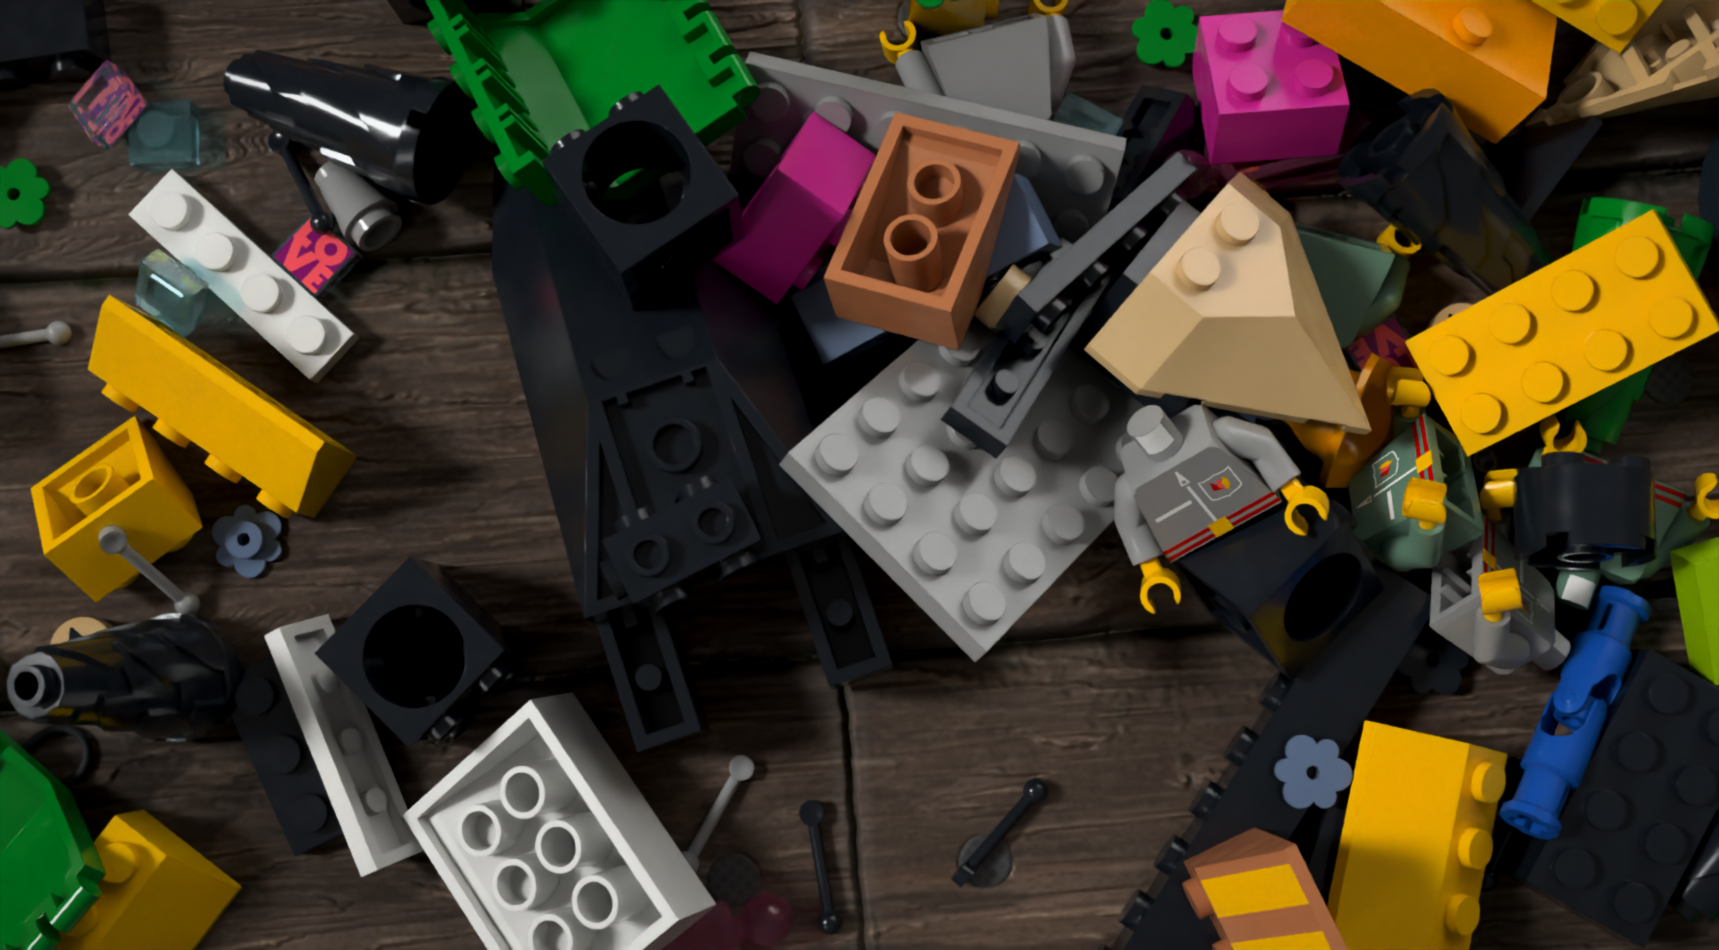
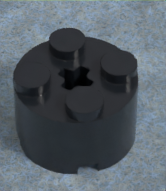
(1584, 512)

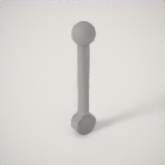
(56, 332)
(114, 541)
(741, 769)

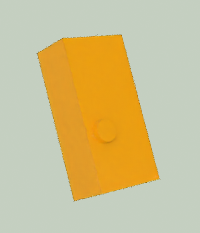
(1478, 53)

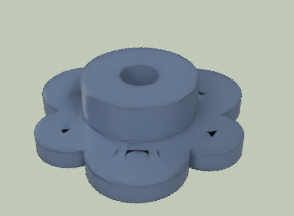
(263, 546)
(1330, 772)

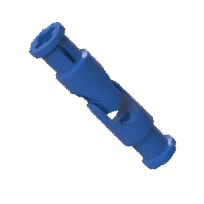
(1580, 703)

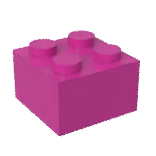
(1266, 89)
(799, 210)

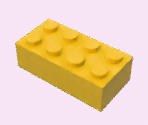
(1563, 333)

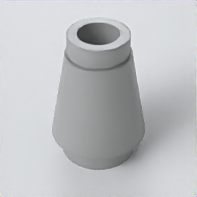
(358, 207)

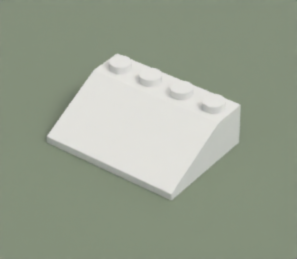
(556, 841)

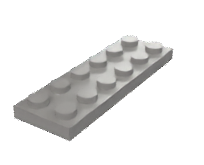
(1066, 164)

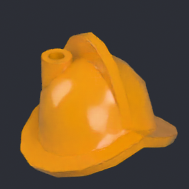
(1345, 451)

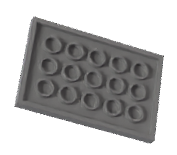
(945, 517)

